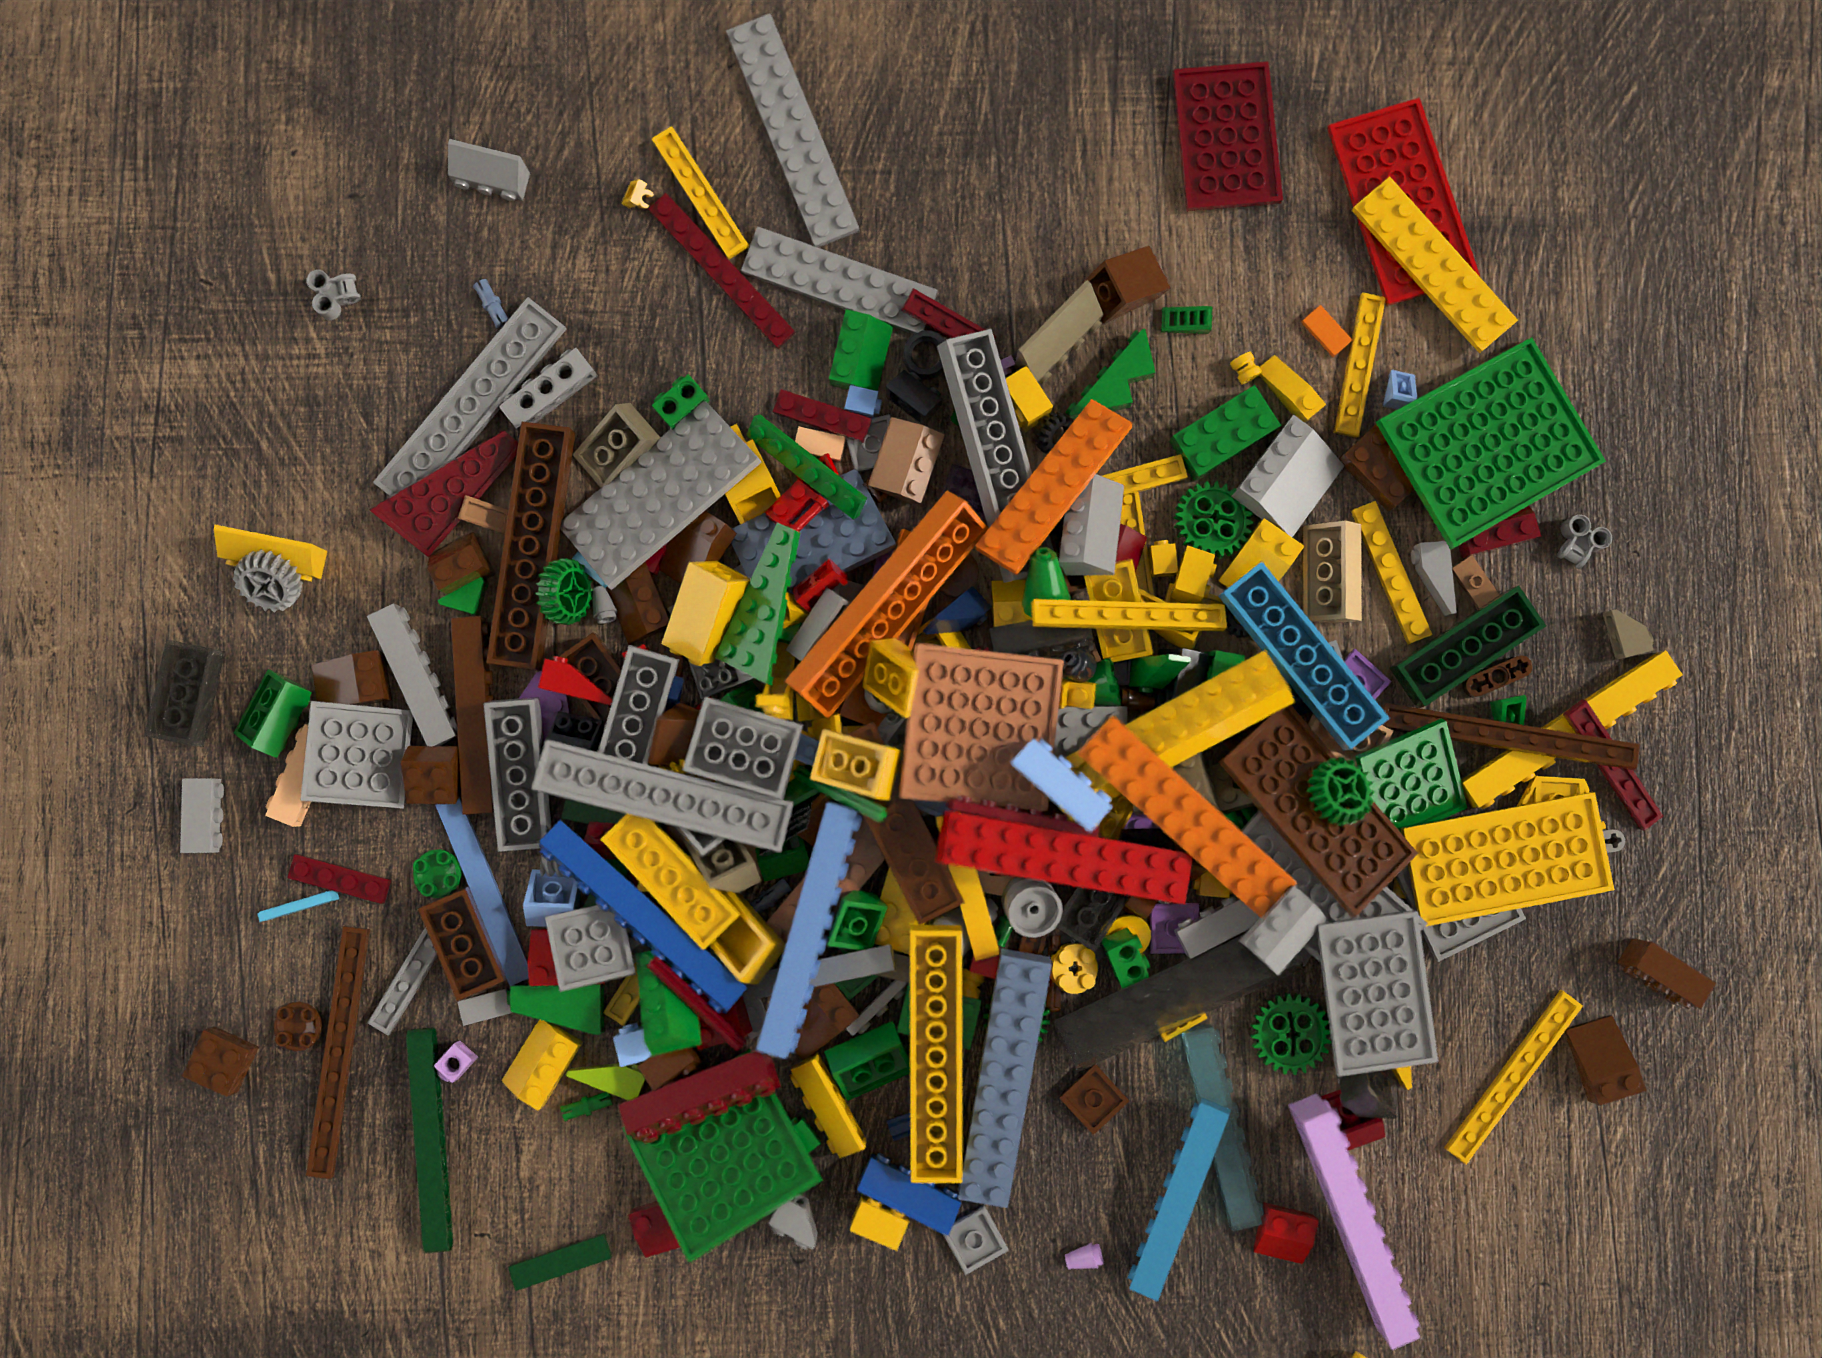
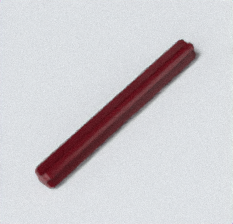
(696, 1003)

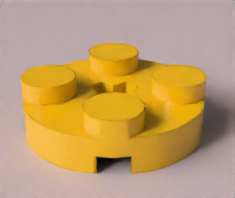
(1086, 972)

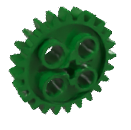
(1213, 499)
(1268, 1036)

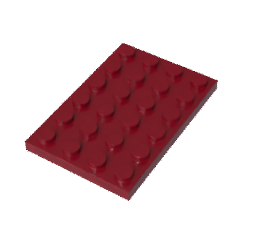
(1227, 136)

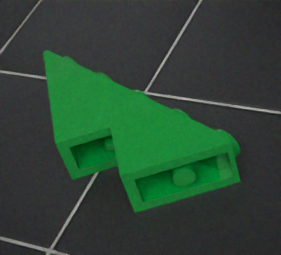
(1113, 388)

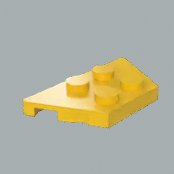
(1551, 788)

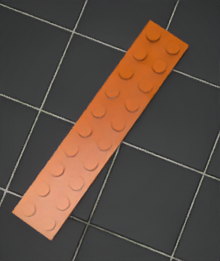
(1186, 816)

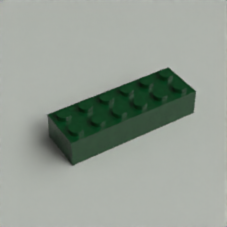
(1467, 647)

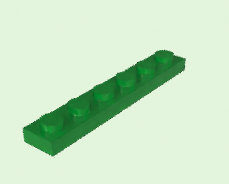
(806, 466)

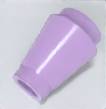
(1084, 1257)

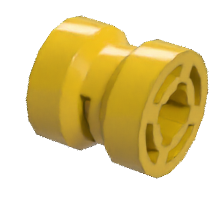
(1246, 367)
(970, 983)

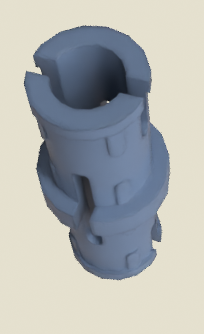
(491, 303)
(771, 896)

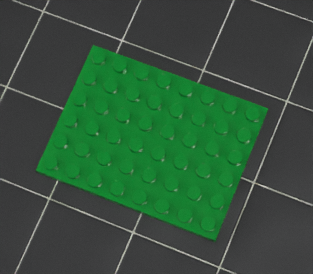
(1490, 442)

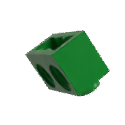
(675, 397)
(1123, 959)

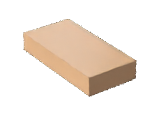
(820, 443)

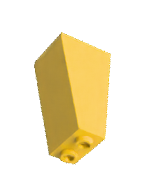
(704, 610)

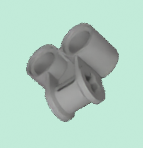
(337, 290)
(1581, 544)

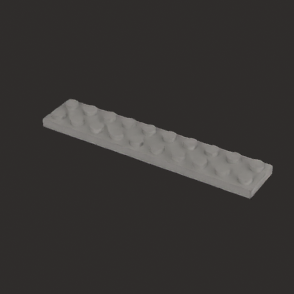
(792, 131)
(474, 397)
(662, 796)

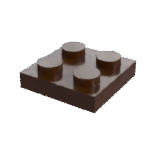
(1094, 1098)

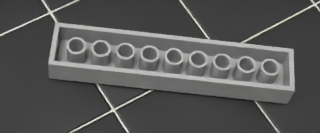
(987, 425)

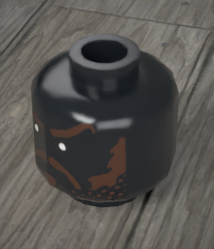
(1078, 664)

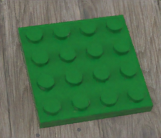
(1415, 776)

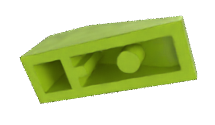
(620, 1081)

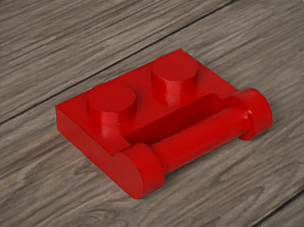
(793, 503)

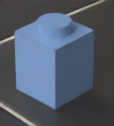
(863, 401)

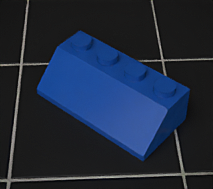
(920, 1201)

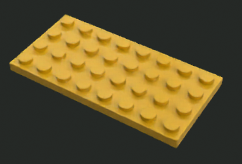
(1508, 859)

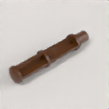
(1053, 991)

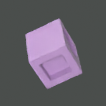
(462, 1054)

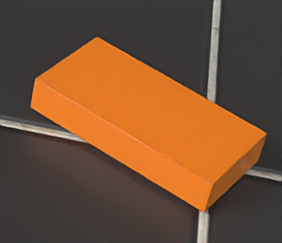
(1326, 331)

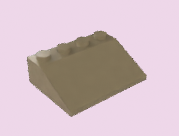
(1061, 334)

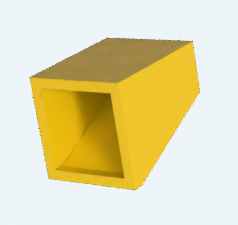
(754, 492)

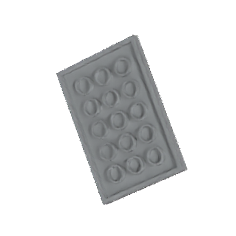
(1377, 993)

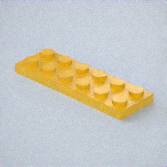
(671, 878)

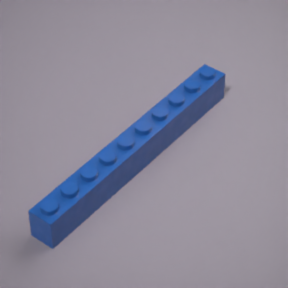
(641, 916)

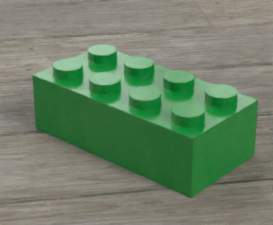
(1224, 433)

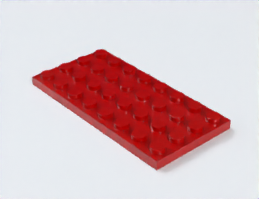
(1398, 146)

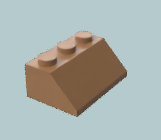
(906, 460)

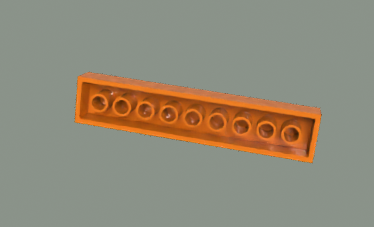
(887, 602)

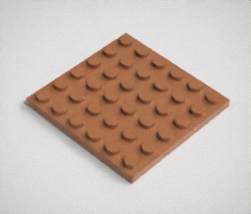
(973, 720)

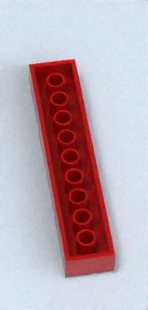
(1063, 857)

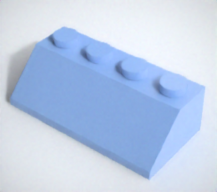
(1062, 784)

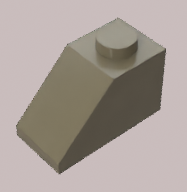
(1627, 635)

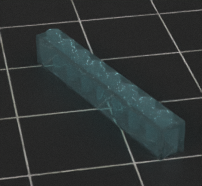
(1229, 1159)

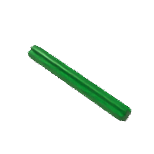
(842, 795)

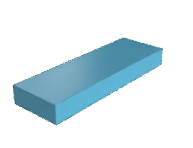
(298, 905)

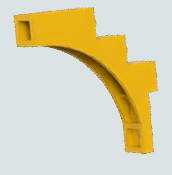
(778, 698)

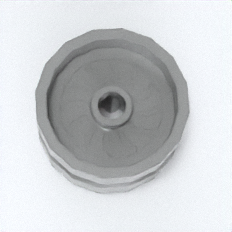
(1031, 906)

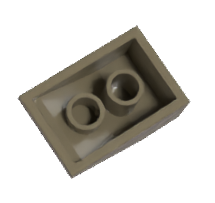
(616, 443)

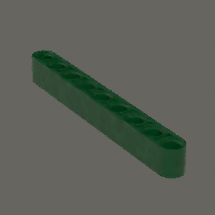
(429, 1140)

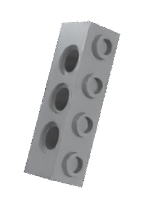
(561, 389)

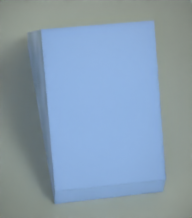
(1400, 390)

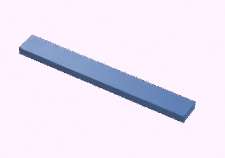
(485, 891)

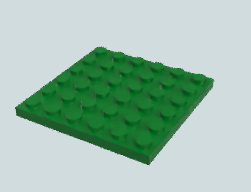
(726, 1172)

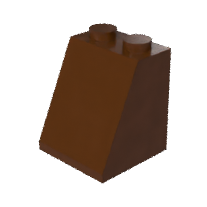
(1127, 283)
(459, 564)

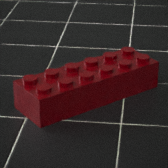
(699, 1096)

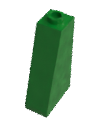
(574, 1008)

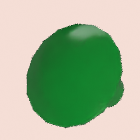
(436, 873)

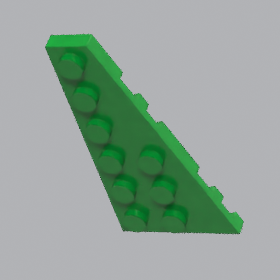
(761, 612)

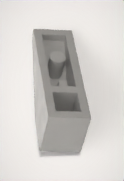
(1435, 569)

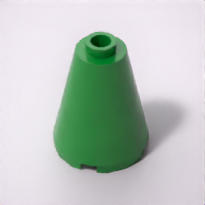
(1044, 579)
(1107, 686)

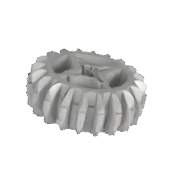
(267, 580)

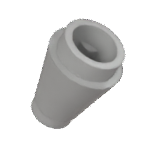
(603, 606)

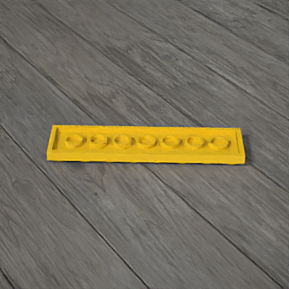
(1434, 265)

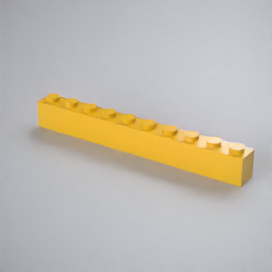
(1608, 703)

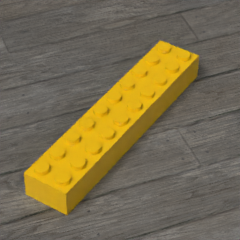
(1202, 716)
(936, 1053)

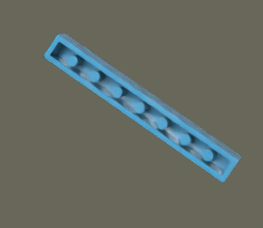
(1180, 1198)

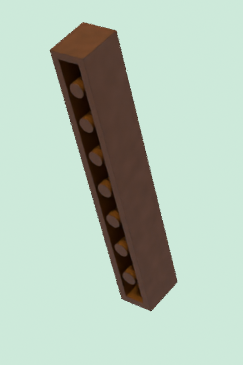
(471, 692)

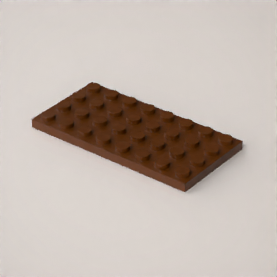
(1274, 774)

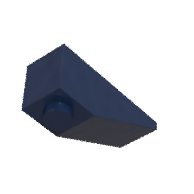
(961, 614)

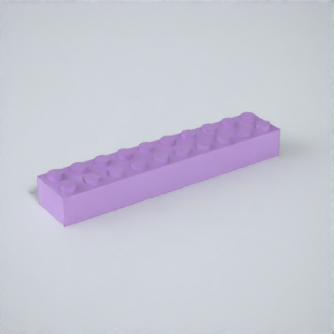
(1355, 1220)

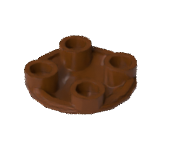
(297, 1026)

